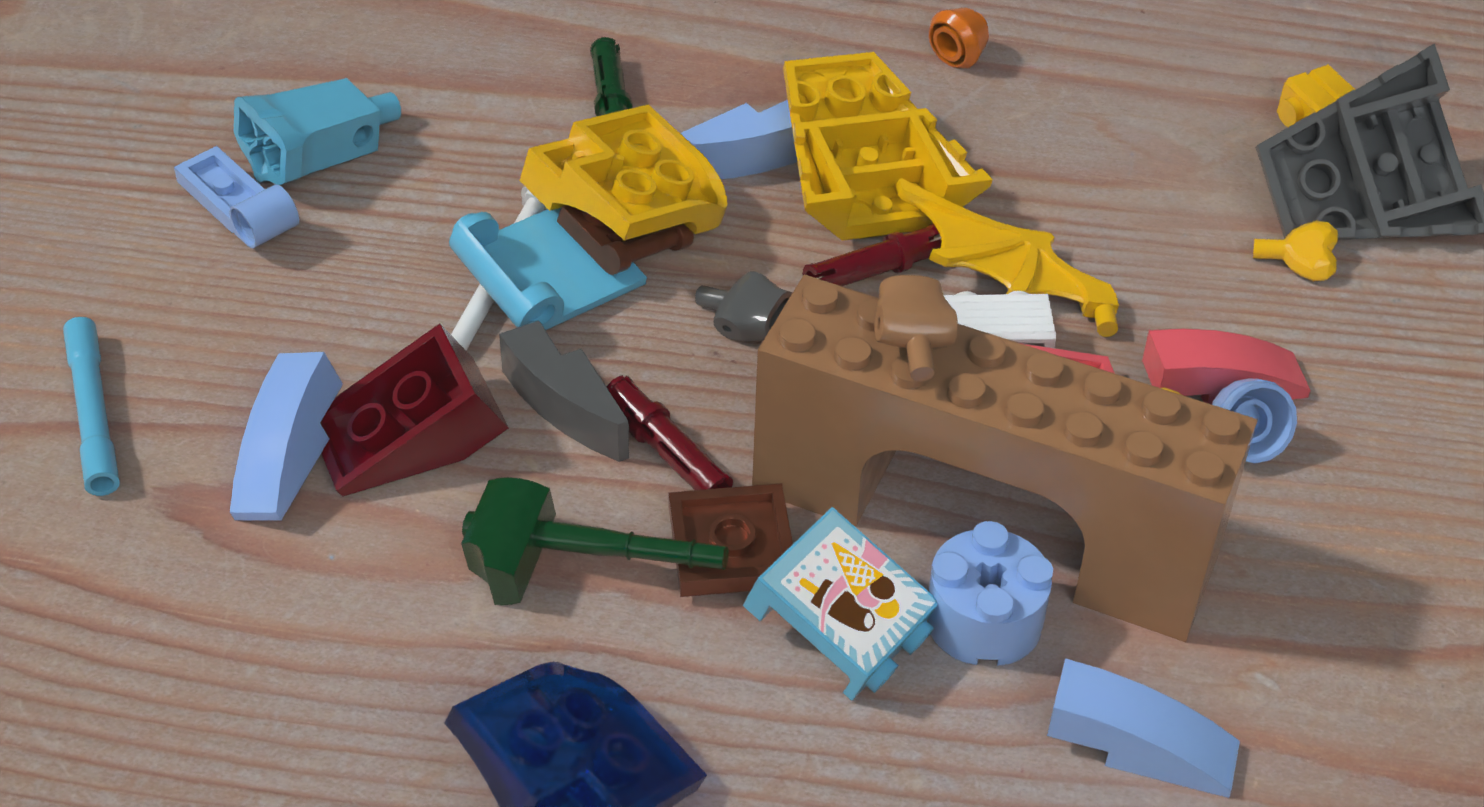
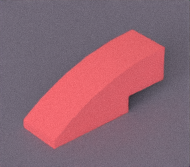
(1212, 359)

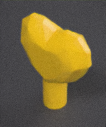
(1304, 250)

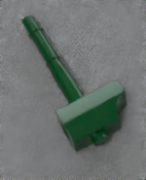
(518, 522)

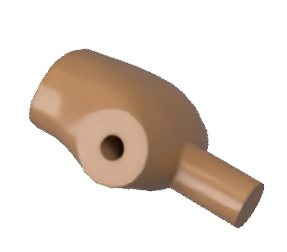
(915, 317)

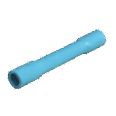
(96, 448)

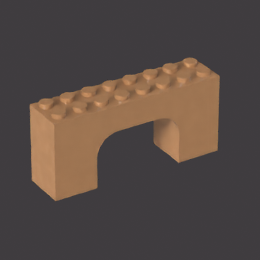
(1126, 460)

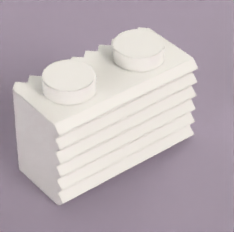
(1012, 316)

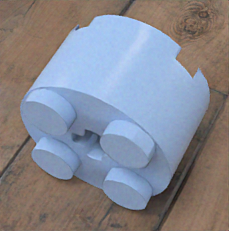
(989, 595)

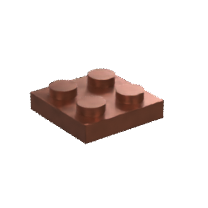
(744, 519)

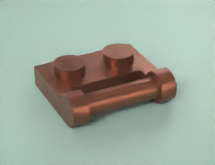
(607, 246)

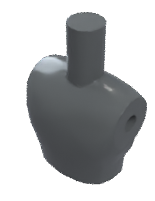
(747, 308)

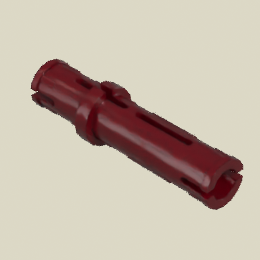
(894, 253)
(651, 424)

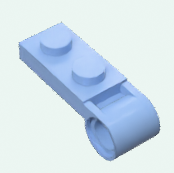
(237, 198)

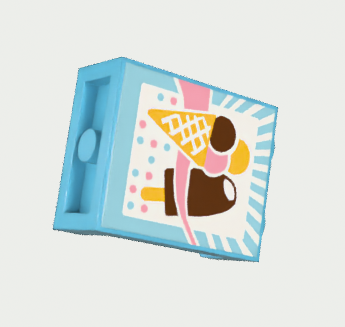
(846, 601)

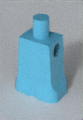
(309, 128)

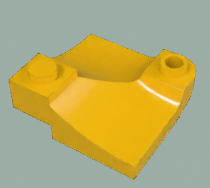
(628, 174)

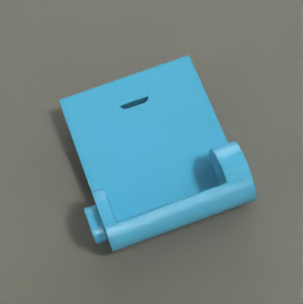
(536, 268)

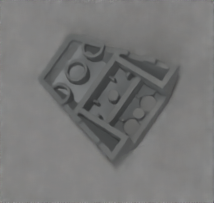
(1376, 161)

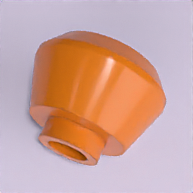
(958, 36)

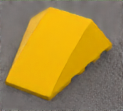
(859, 138)

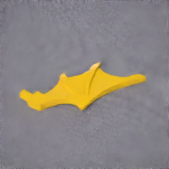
(1011, 255)

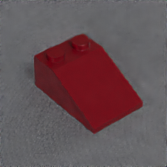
(410, 416)

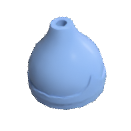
(1271, 407)

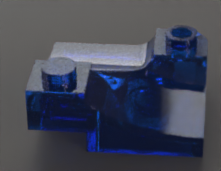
(571, 743)

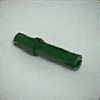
(608, 77)

